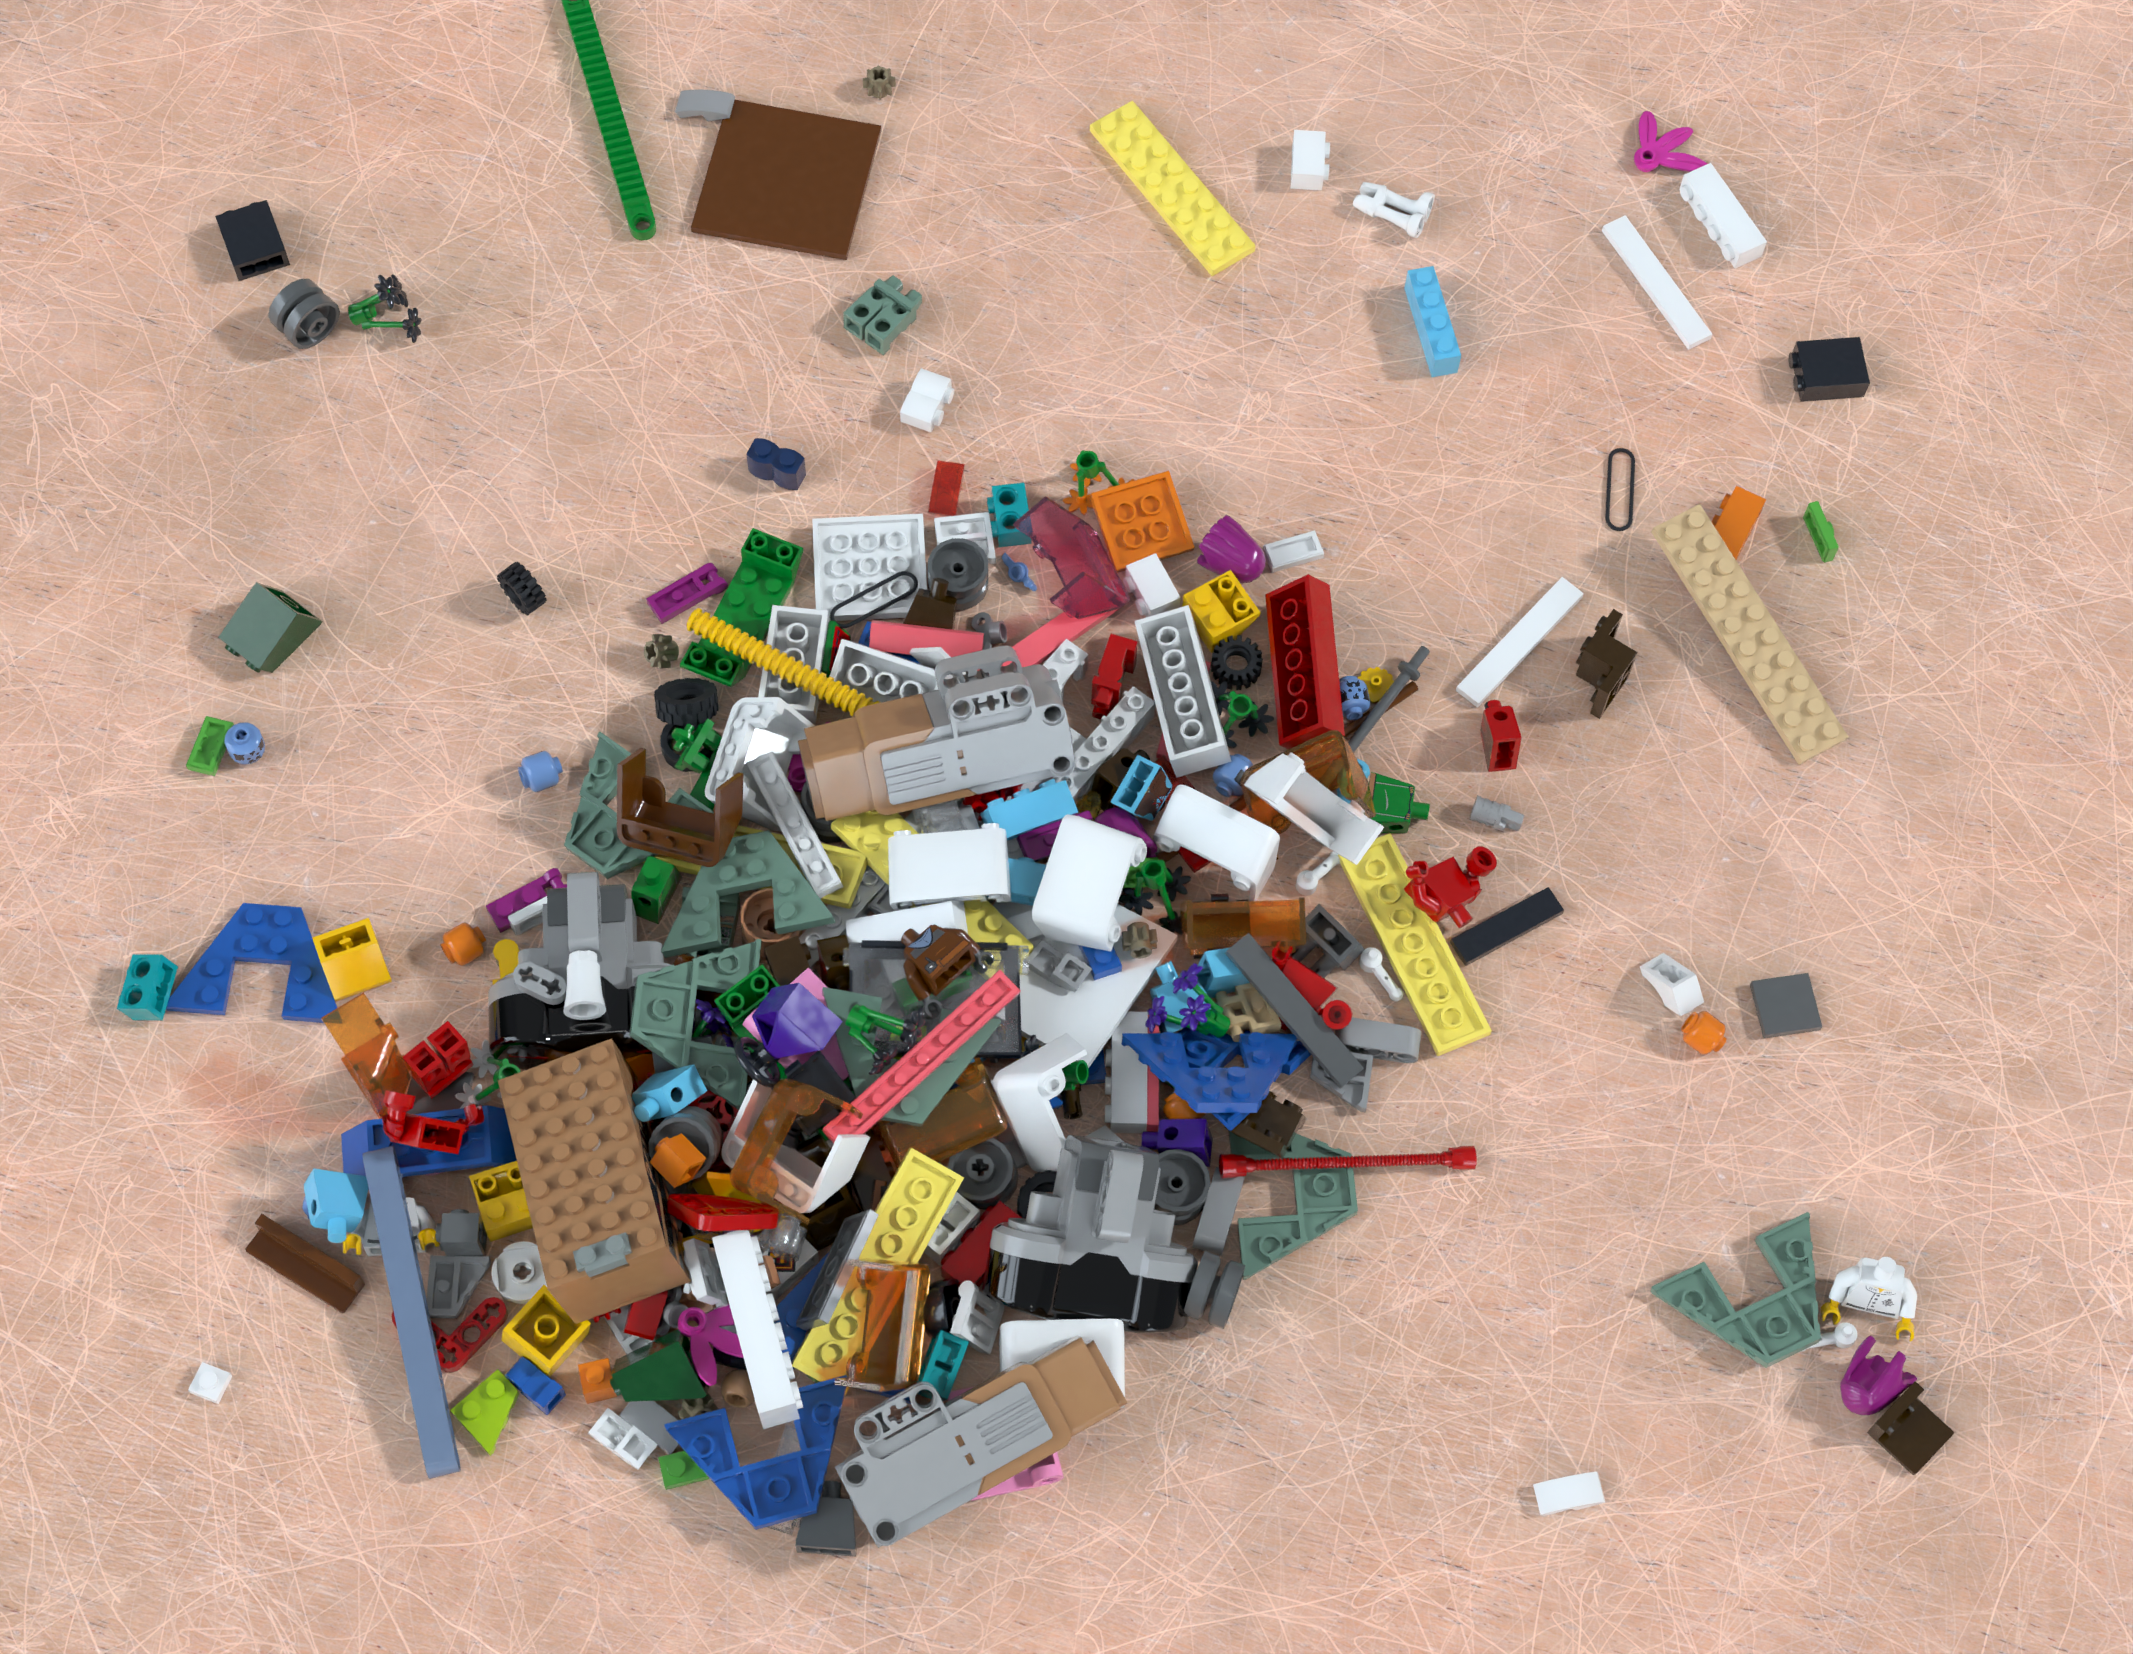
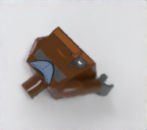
(938, 959)

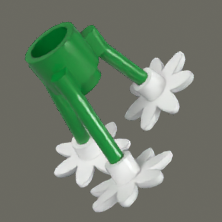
(486, 1062)

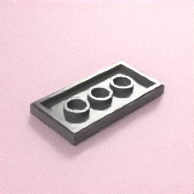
(835, 1271)

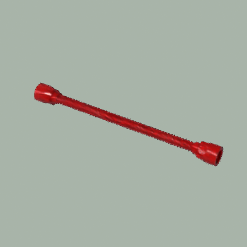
(1456, 1158)

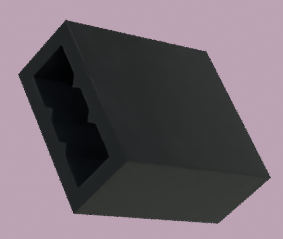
(252, 240)
(1829, 369)

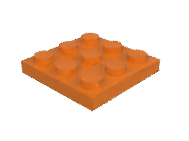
(1142, 520)

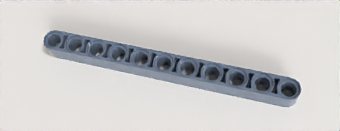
(411, 1313)

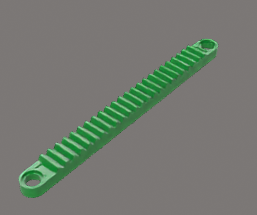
(610, 117)

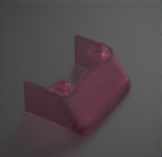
(1078, 557)

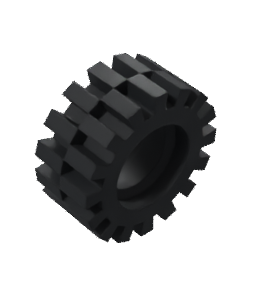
(521, 588)
(1239, 648)

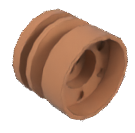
(759, 921)

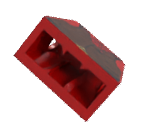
(1496, 727)

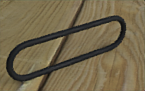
(1632, 477)
(906, 573)

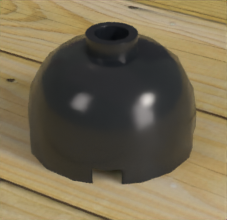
(941, 1306)

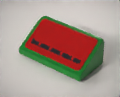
(832, 643)

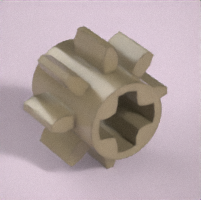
(879, 82)
(661, 651)
(1139, 940)
(696, 1407)

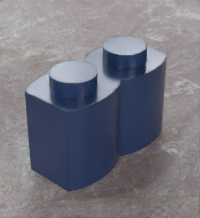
(778, 464)

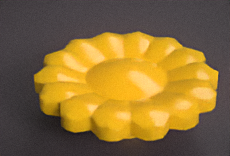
(1377, 682)

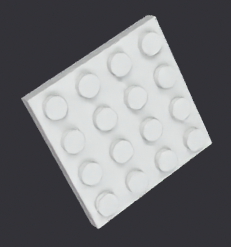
(862, 552)

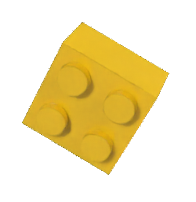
(544, 1332)

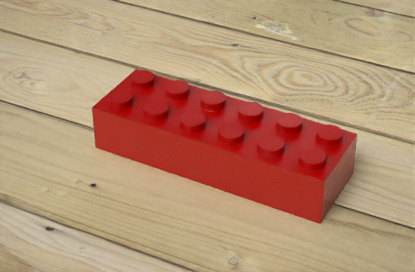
(1304, 661)

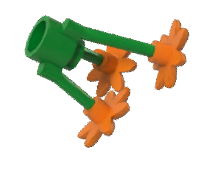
(1088, 468)

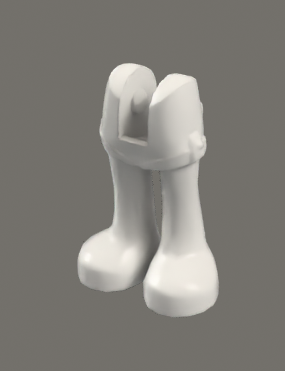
(1375, 196)

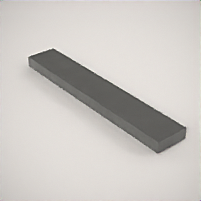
(1294, 1010)

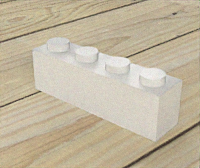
(1722, 215)
(893, 924)
(1127, 1079)

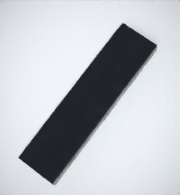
(1507, 926)

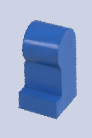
(535, 1385)

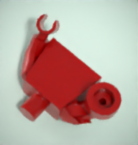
(1446, 888)
(1314, 989)
(422, 1130)

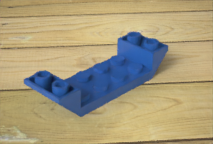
(480, 1146)

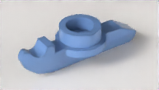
(1018, 572)

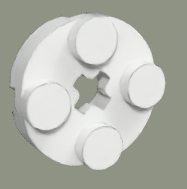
(509, 1262)

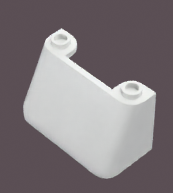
(751, 731)
(948, 866)
(1085, 883)
(1032, 1338)

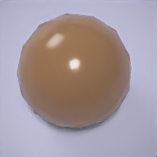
(737, 1389)

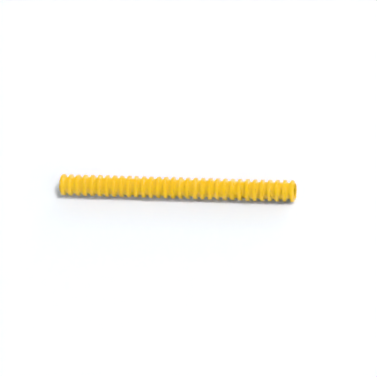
(777, 662)

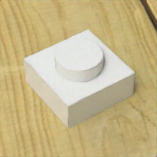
(210, 1383)

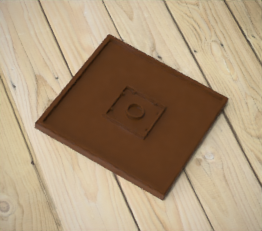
(787, 179)

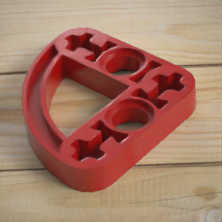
(721, 1212)

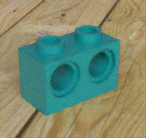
(1008, 514)
(147, 987)
(942, 1363)

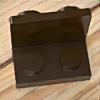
(1910, 1431)

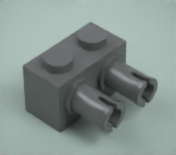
(1337, 943)

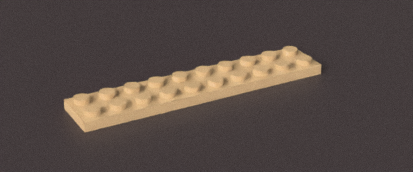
(1749, 634)

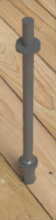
(1408, 672)

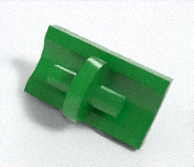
(703, 736)

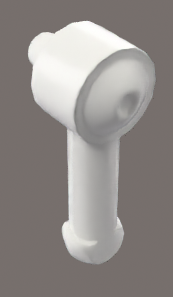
(1308, 880)
(1371, 962)
(1843, 1337)

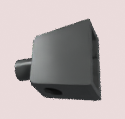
(831, 1528)

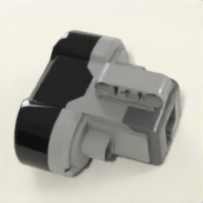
(575, 920)
(1094, 1244)

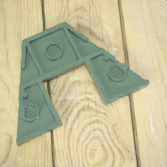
(594, 824)
(749, 864)
(665, 1016)
(858, 1059)
(1321, 1198)
(1771, 1326)

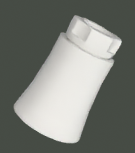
(584, 988)

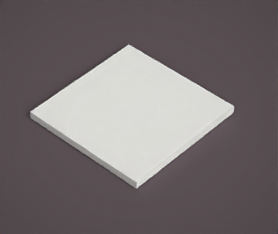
(1098, 1004)

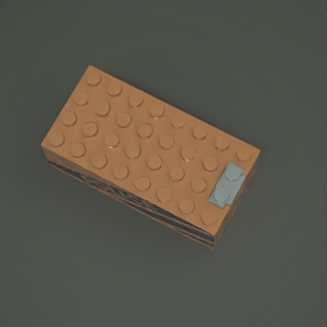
(591, 1183)

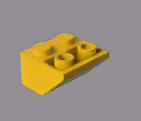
(1221, 609)
(352, 959)
(501, 1201)

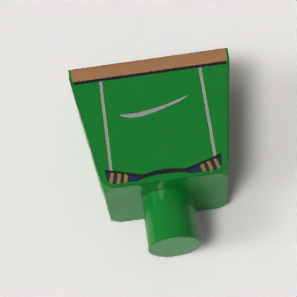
(1395, 804)
(657, 884)

